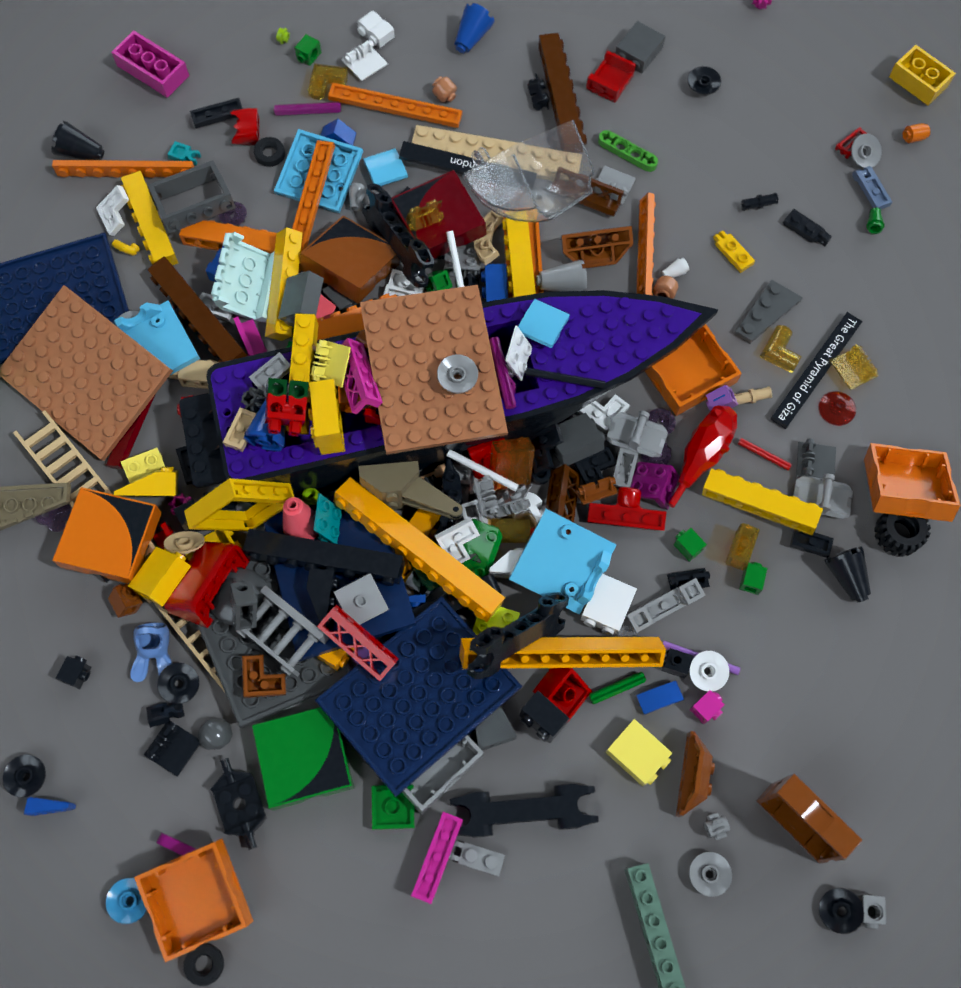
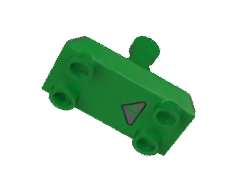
(483, 548)

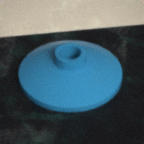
(117, 902)

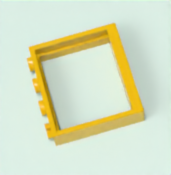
(207, 511)

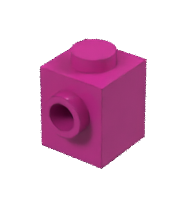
(708, 707)

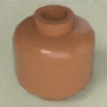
(444, 89)
(666, 287)

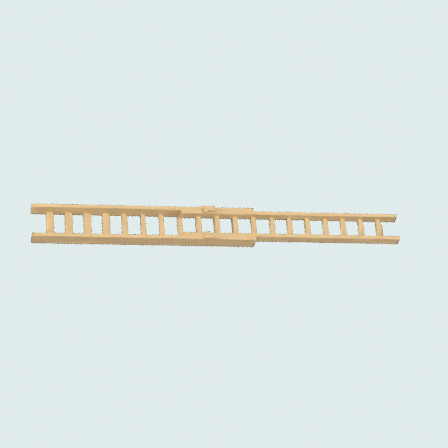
(74, 474)

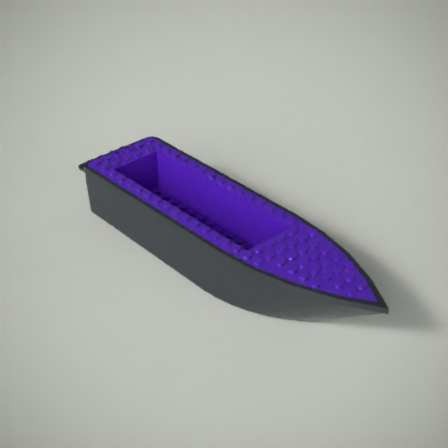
(605, 339)

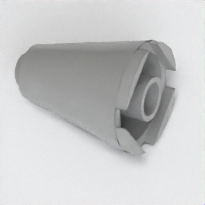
(563, 277)

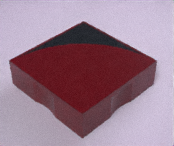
(458, 211)

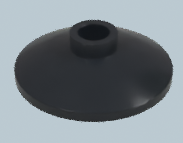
(704, 80)
(168, 678)
(14, 776)
(829, 911)

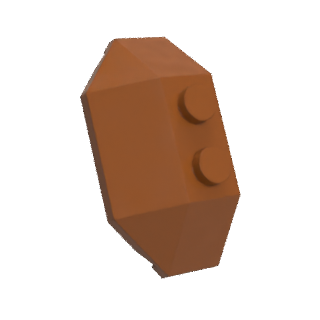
(598, 246)
(695, 775)

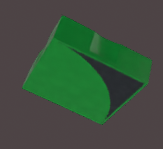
(301, 758)

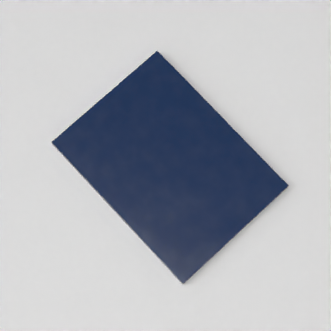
(35, 279)
(294, 588)
(421, 702)

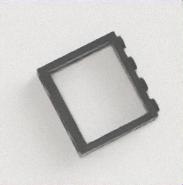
(185, 181)

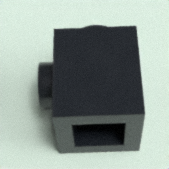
(677, 663)
(74, 672)

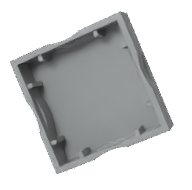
(443, 774)

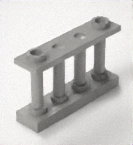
(299, 622)

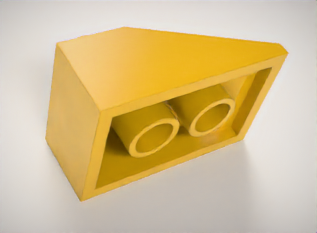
(159, 483)

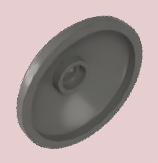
(222, 599)

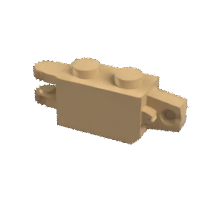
(194, 374)

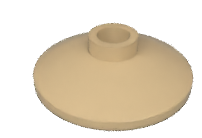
(184, 542)

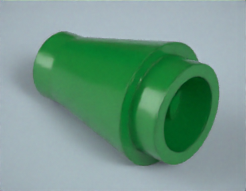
(875, 221)

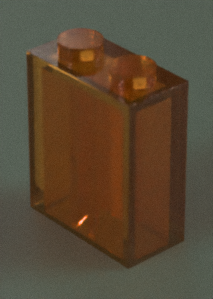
(512, 460)

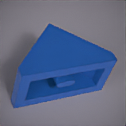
(339, 131)

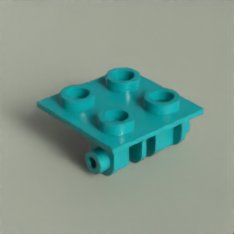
(327, 520)

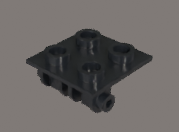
(172, 748)

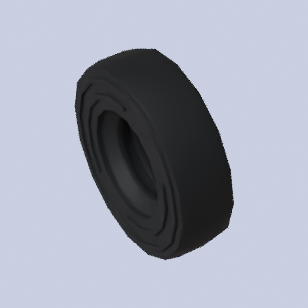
(269, 161)
(217, 965)

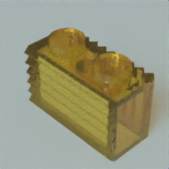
(513, 530)
(742, 546)

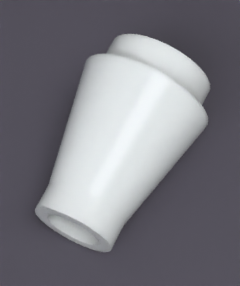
(677, 268)

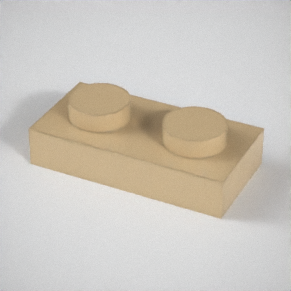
(236, 432)

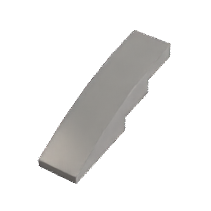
(625, 467)

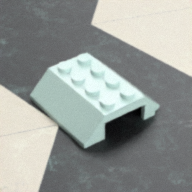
(243, 279)

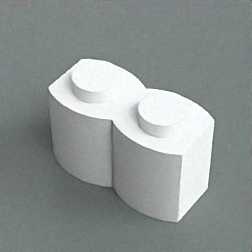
(375, 29)

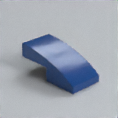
(660, 697)

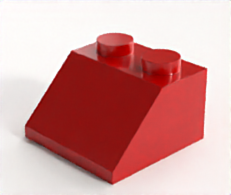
(564, 689)

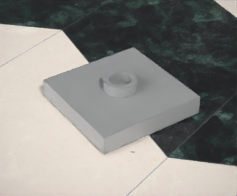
(361, 599)

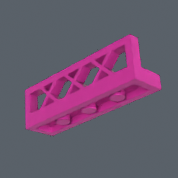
(250, 336)
(361, 372)
(437, 858)

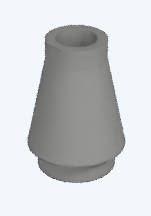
(356, 195)

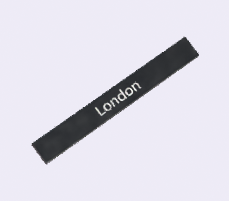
(435, 158)

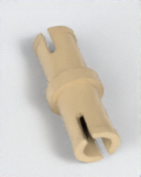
(753, 395)

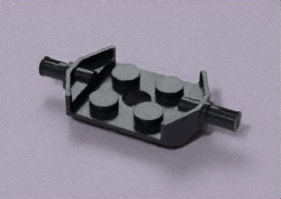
(230, 788)

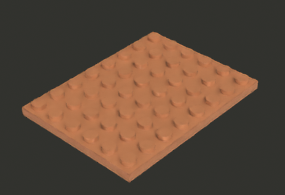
(406, 345)
(84, 372)

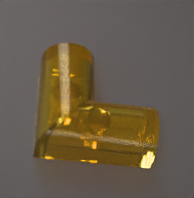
(324, 75)
(777, 353)

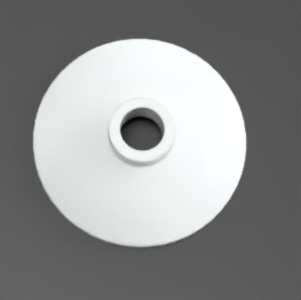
(718, 671)

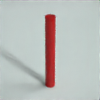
(765, 454)

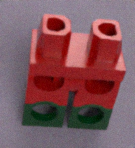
(283, 412)

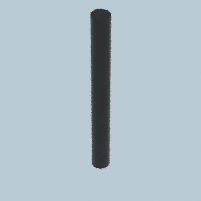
(565, 378)

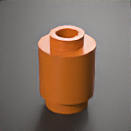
(916, 132)

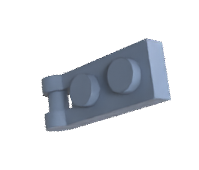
(872, 187)

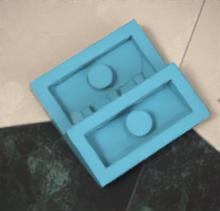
(385, 167)
(543, 323)

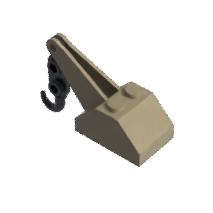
(400, 485)

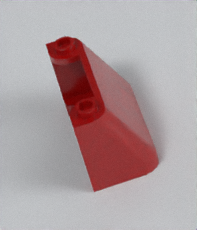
(203, 580)

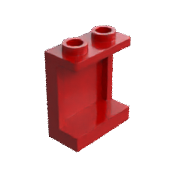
(611, 76)

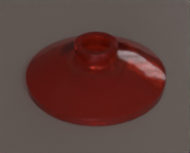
(832, 413)

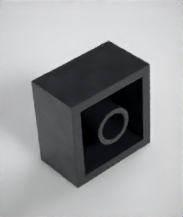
(543, 717)

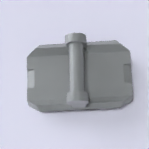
(637, 433)
(826, 493)

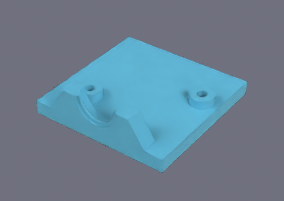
(340, 173)
(163, 339)
(562, 560)

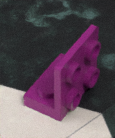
(655, 482)

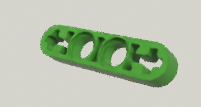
(629, 148)

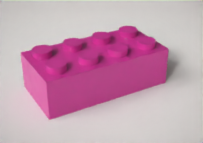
(150, 63)

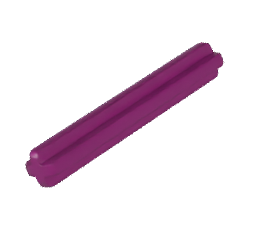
(308, 108)
(502, 373)

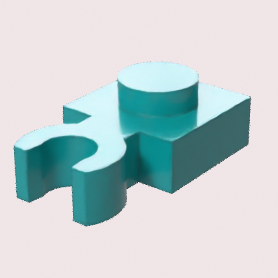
(183, 152)

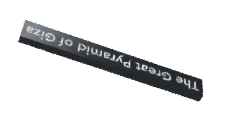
(816, 370)

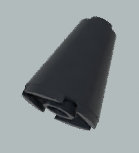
(75, 144)
(851, 572)

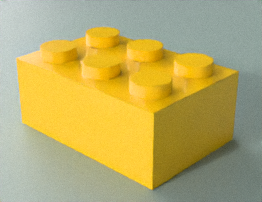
(922, 75)
(325, 417)

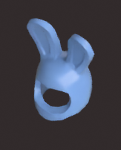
(150, 642)

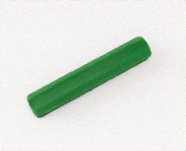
(617, 688)

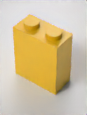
(159, 575)

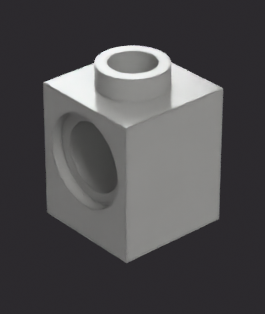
(878, 905)

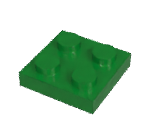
(390, 811)

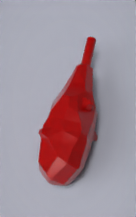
(706, 447)

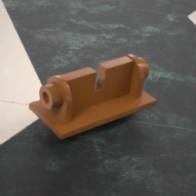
(591, 492)

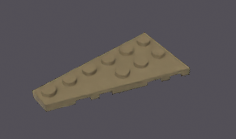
(29, 501)

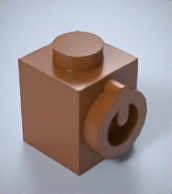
(124, 600)

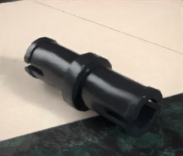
(759, 201)

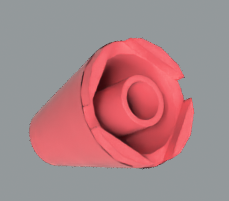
(298, 519)

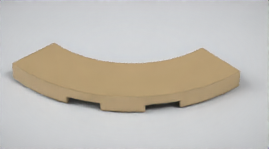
(483, 245)

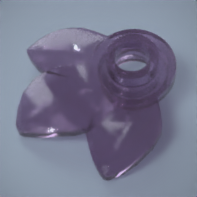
(56, 518)

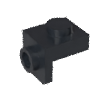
(414, 582)

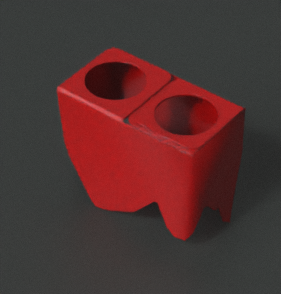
(247, 127)

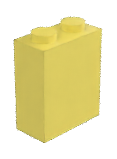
(639, 753)

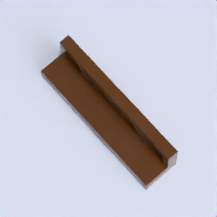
(602, 201)
(557, 492)

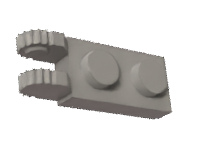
(479, 858)

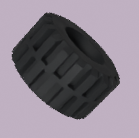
(896, 543)

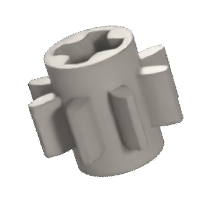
(716, 826)

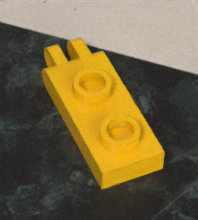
(733, 251)

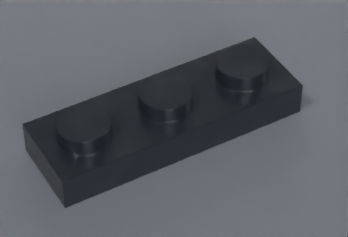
(215, 113)

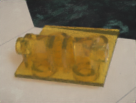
(429, 210)
(854, 367)

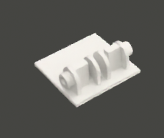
(364, 60)
(518, 354)

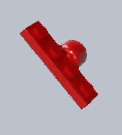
(627, 512)

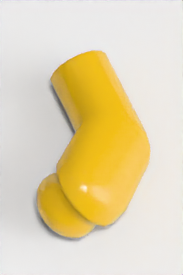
(131, 250)

